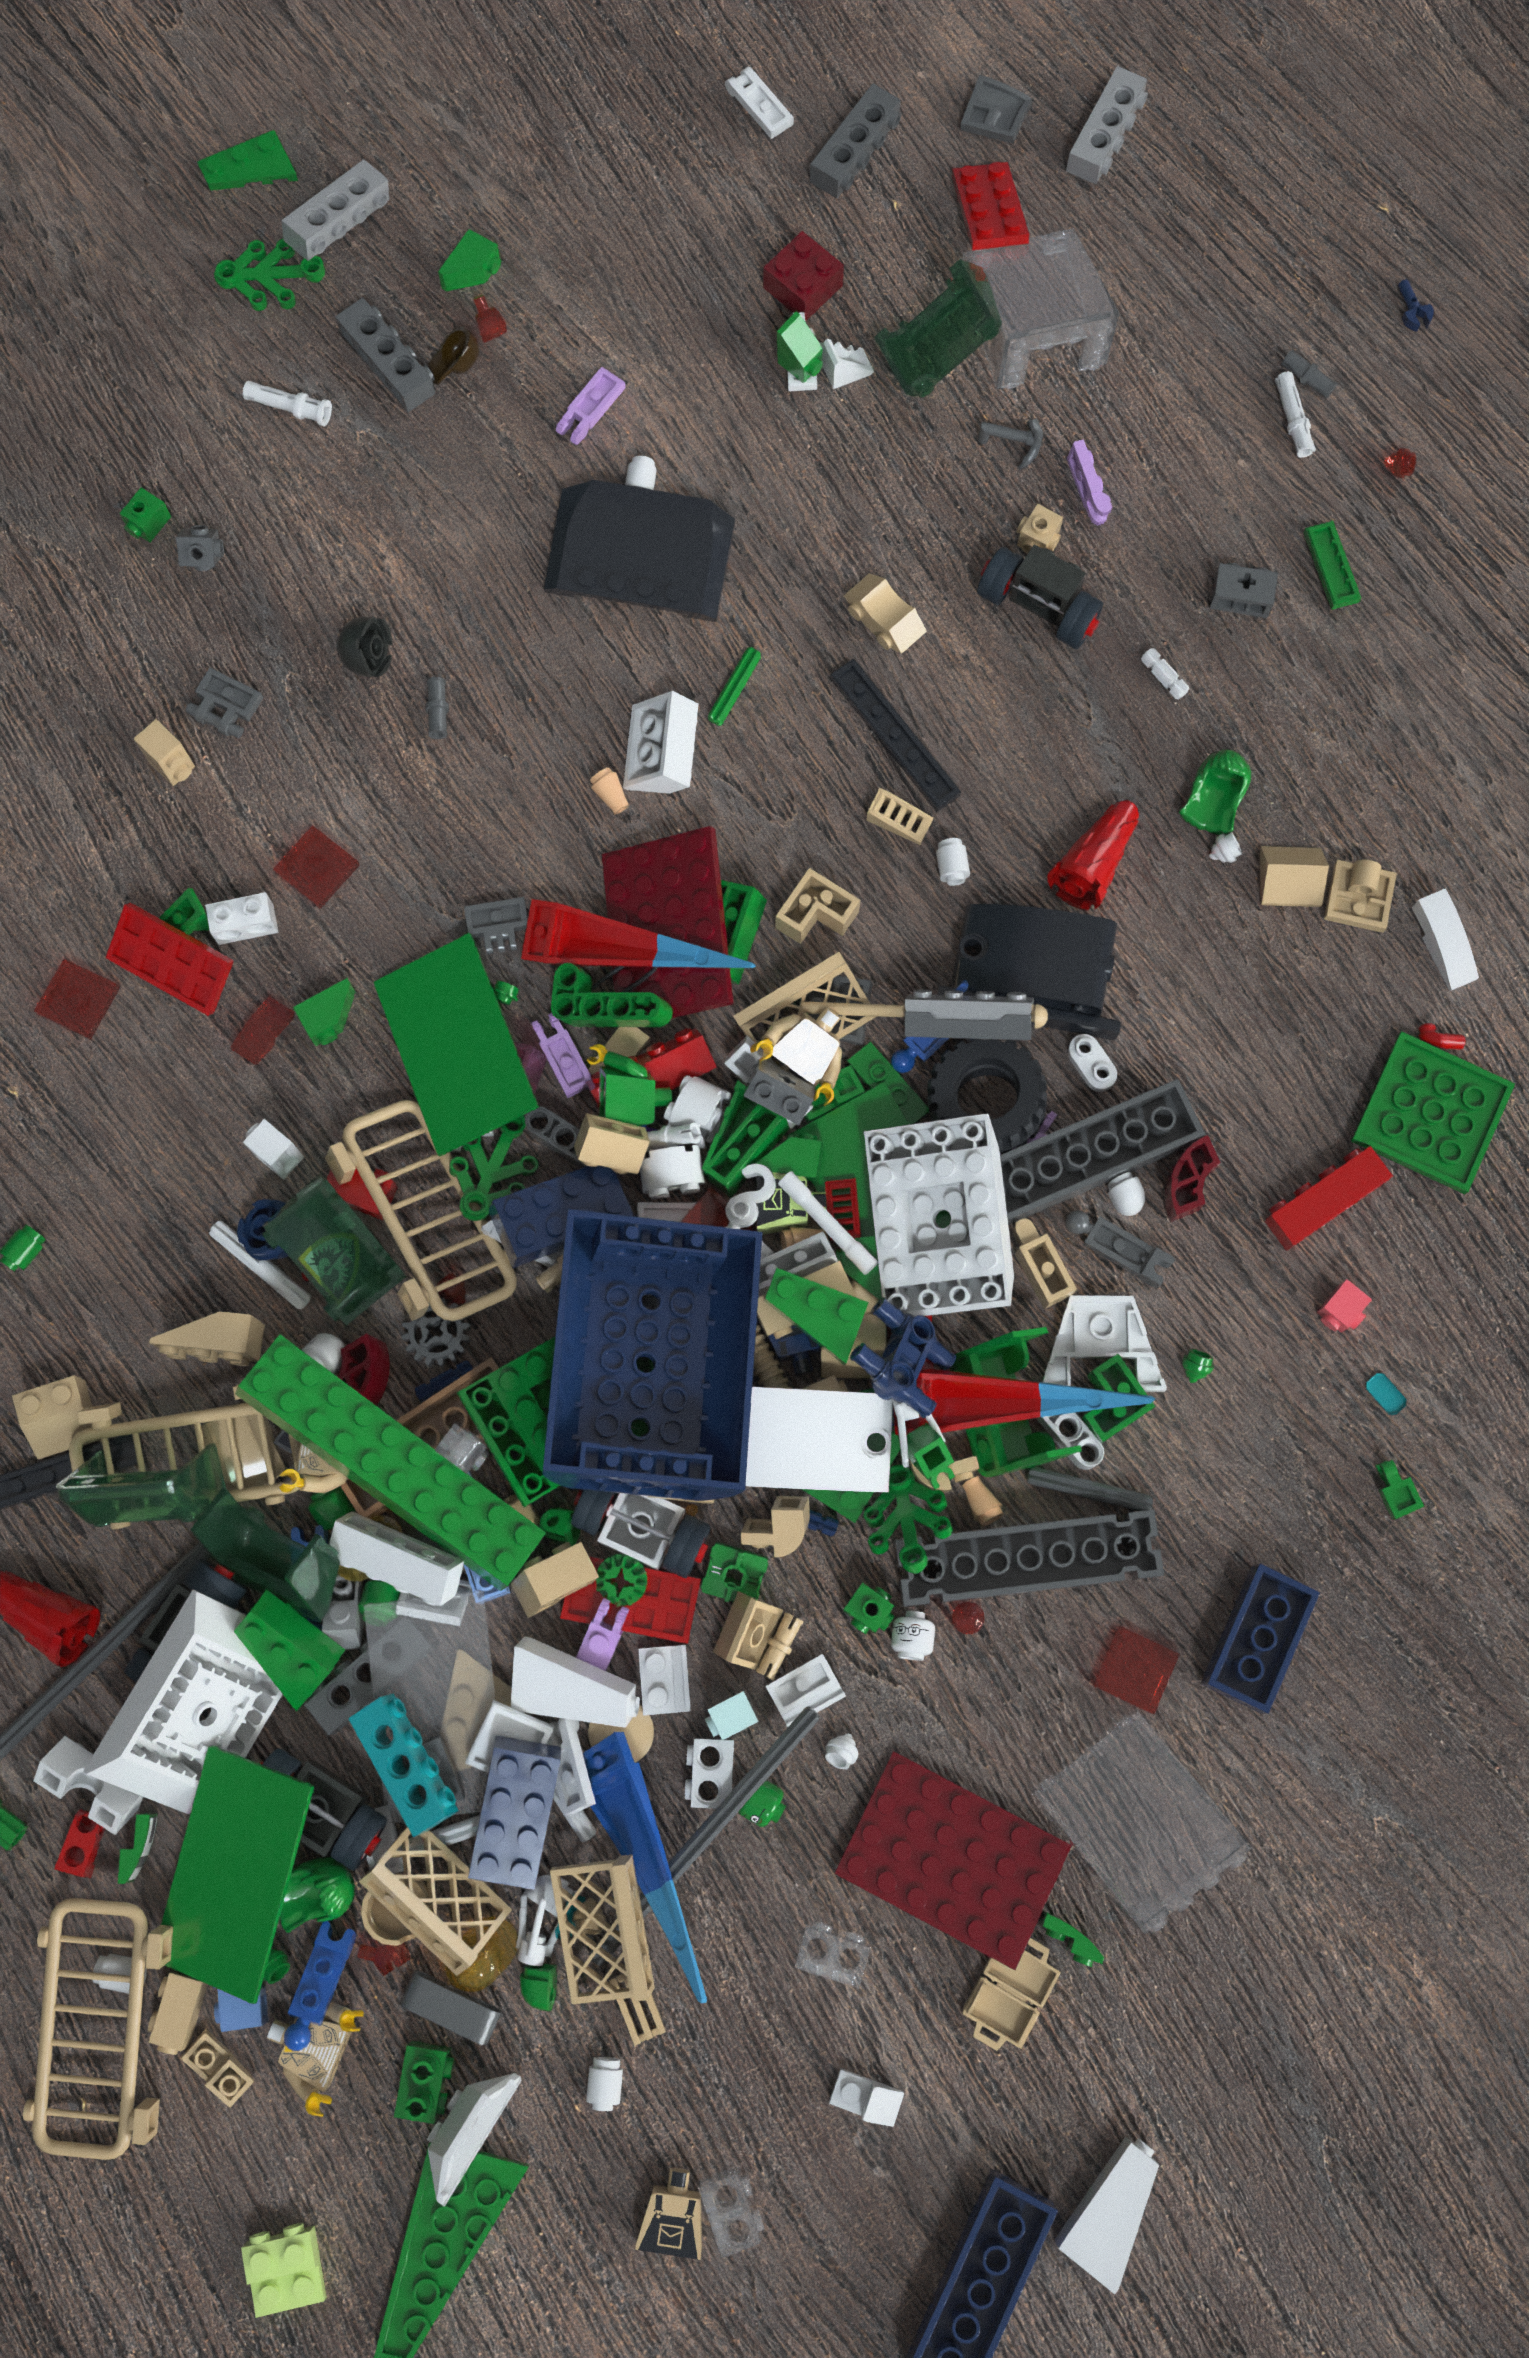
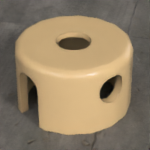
(382, 1923)

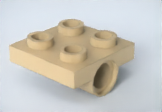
(1360, 895)

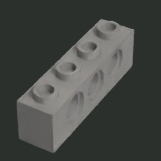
(1107, 124)
(335, 210)

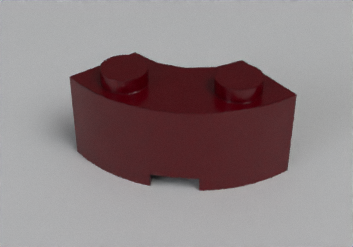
(1187, 1178)
(366, 1367)

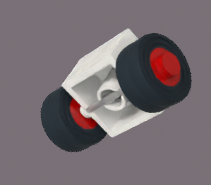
(643, 1529)

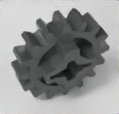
(429, 1343)

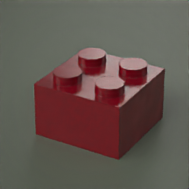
(803, 275)

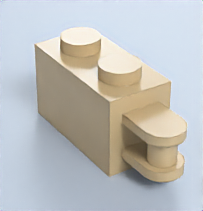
(1042, 1265)

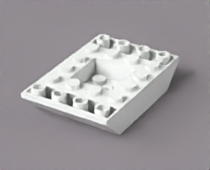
(912, 1179)
(157, 1736)

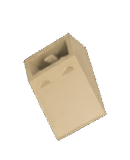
(216, 1336)

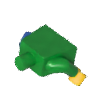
(627, 1089)

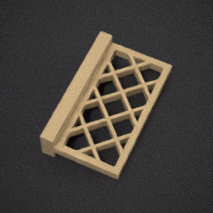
(798, 989)
(423, 1920)
(630, 1933)

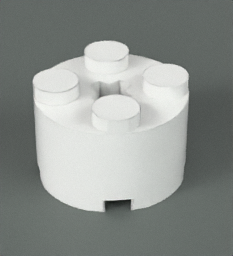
(699, 1104)
(672, 1170)

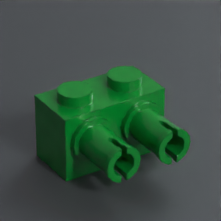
(423, 2082)

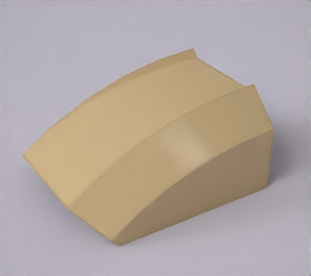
(248, 1448)

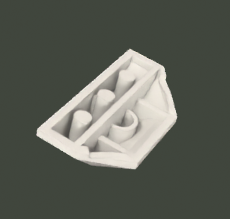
(465, 2130)

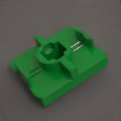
(729, 1557)

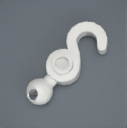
(742, 1208)

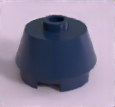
(251, 1230)

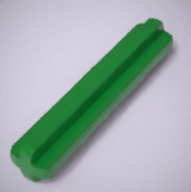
(734, 686)

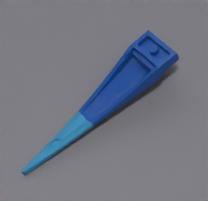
(631, 1824)

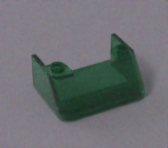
(142, 1496)
(268, 1559)

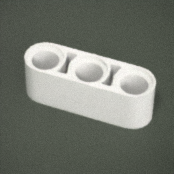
(1082, 1436)

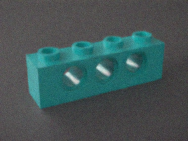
(387, 1758)

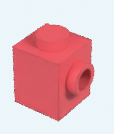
(1344, 1307)

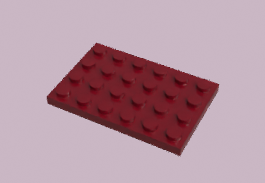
(677, 893)
(953, 1860)

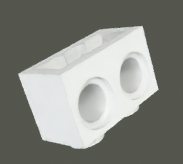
(241, 918)
(273, 1148)
(720, 1773)

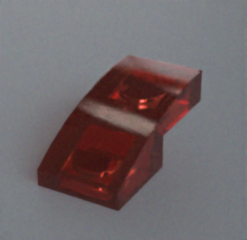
(261, 1030)

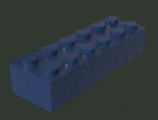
(985, 2272)

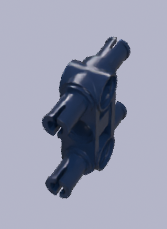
(903, 1358)

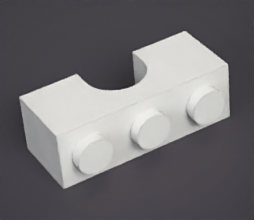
(63, 1770)

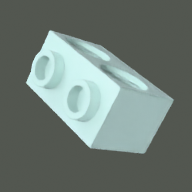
(731, 1716)

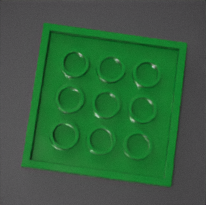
(1433, 1112)

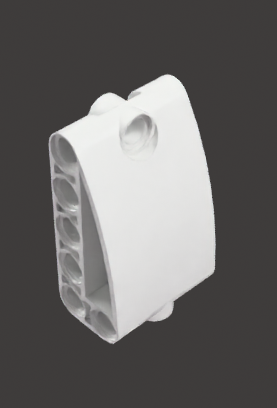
(818, 1440)

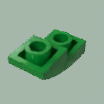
(1083, 1949)

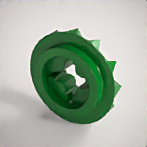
(633, 1572)

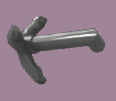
(1031, 438)

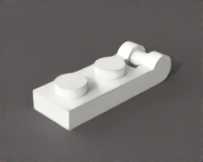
(760, 102)
(572, 1779)

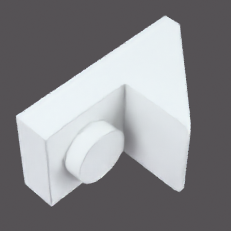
(866, 2097)

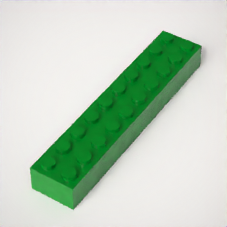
(390, 1462)

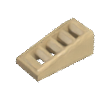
(894, 826)

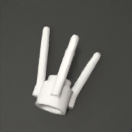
(904, 1414)
(533, 1945)

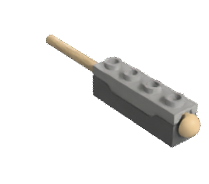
(953, 1014)

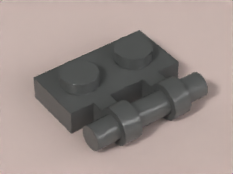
(229, 695)

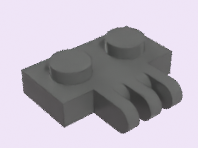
(497, 922)

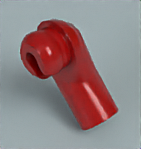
(1441, 1040)

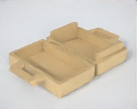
(1004, 2006)

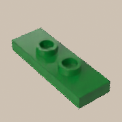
(1332, 565)
(875, 1069)

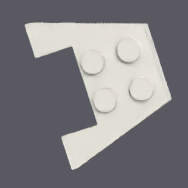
(1099, 1330)

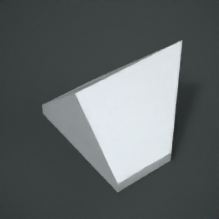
(844, 364)

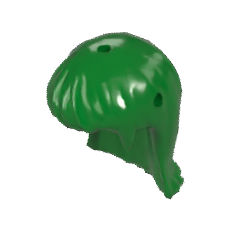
(1217, 792)
(317, 1890)

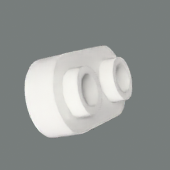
(1089, 1063)

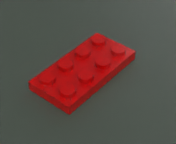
(990, 206)
(169, 959)
(662, 1611)

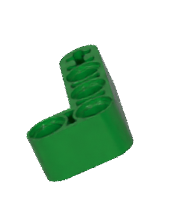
(611, 1003)

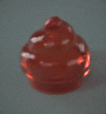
(1401, 462)
(454, 1293)
(968, 1617)

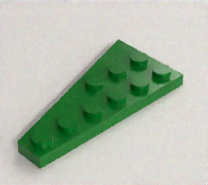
(441, 2247)

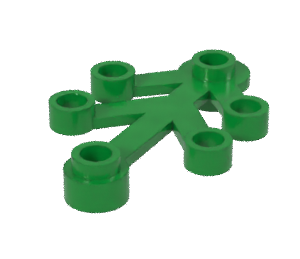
(266, 272)
(490, 1172)
(906, 1514)

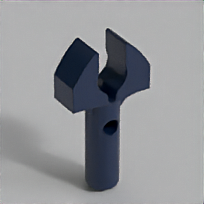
(1424, 311)

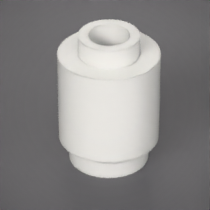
(641, 472)
(952, 861)
(116, 1965)
(604, 2083)

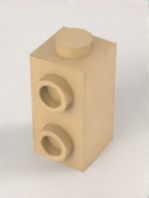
(178, 2012)

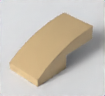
(626, 1042)

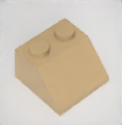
(50, 1415)

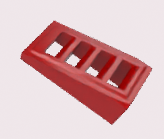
(830, 1199)

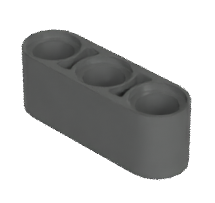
(552, 1132)
(450, 2007)

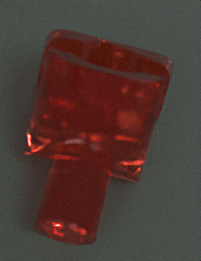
(488, 320)
(383, 1955)

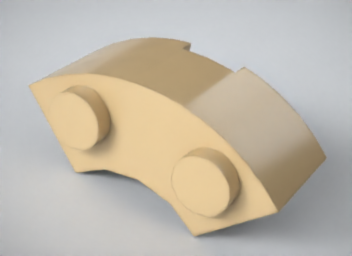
(884, 613)

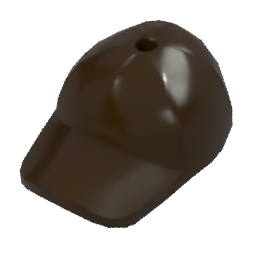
(455, 355)

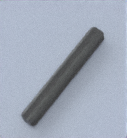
(1089, 1489)

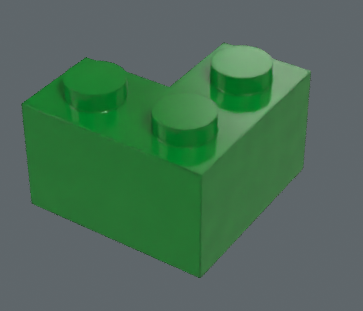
(1115, 1377)

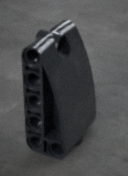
(1037, 951)

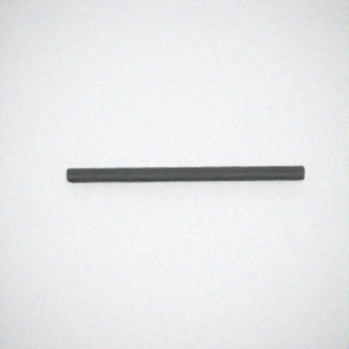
(99, 1651)
(728, 1809)

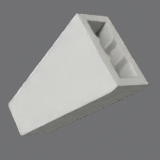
(569, 1688)
(1109, 2215)

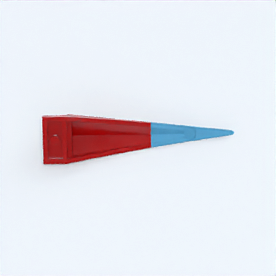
(570, 935)
(985, 1400)

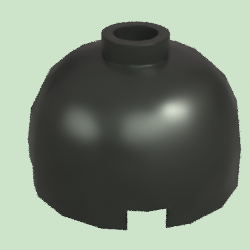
(365, 646)

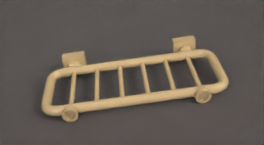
(415, 1296)
(102, 1428)
(147, 1947)

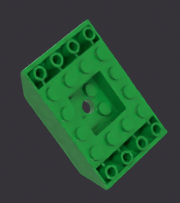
(513, 1416)

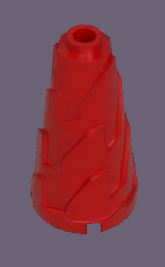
(1092, 860)
(47, 1619)

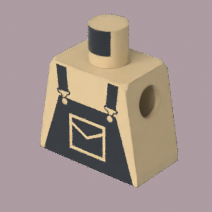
(673, 2219)

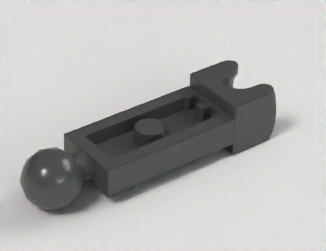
(1120, 1247)

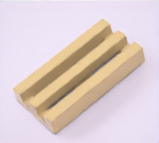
(648, 2033)

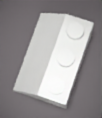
(661, 744)

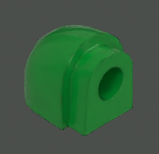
(558, 1526)
(539, 1986)

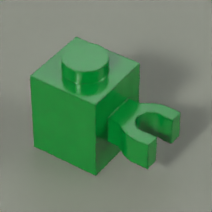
(929, 1454)

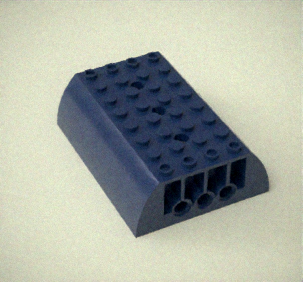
(699, 1350)

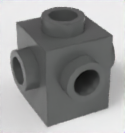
(199, 547)

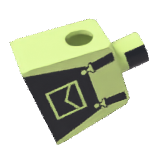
(781, 1210)

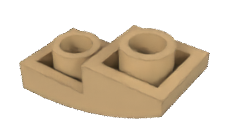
(218, 2067)

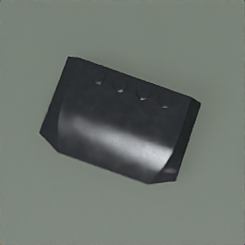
(640, 548)

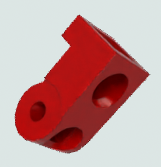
(80, 1846)

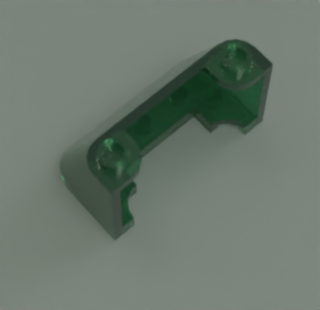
(943, 332)
(333, 1250)

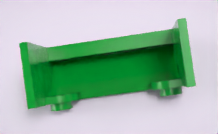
(1006, 1445)

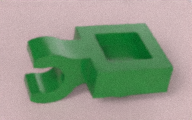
(1399, 1494)

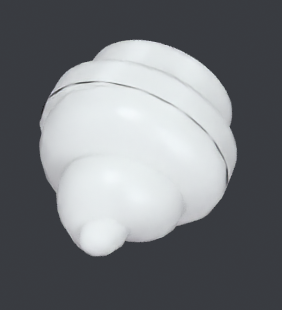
(1225, 849)
(841, 1751)

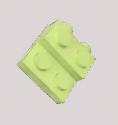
(284, 2269)

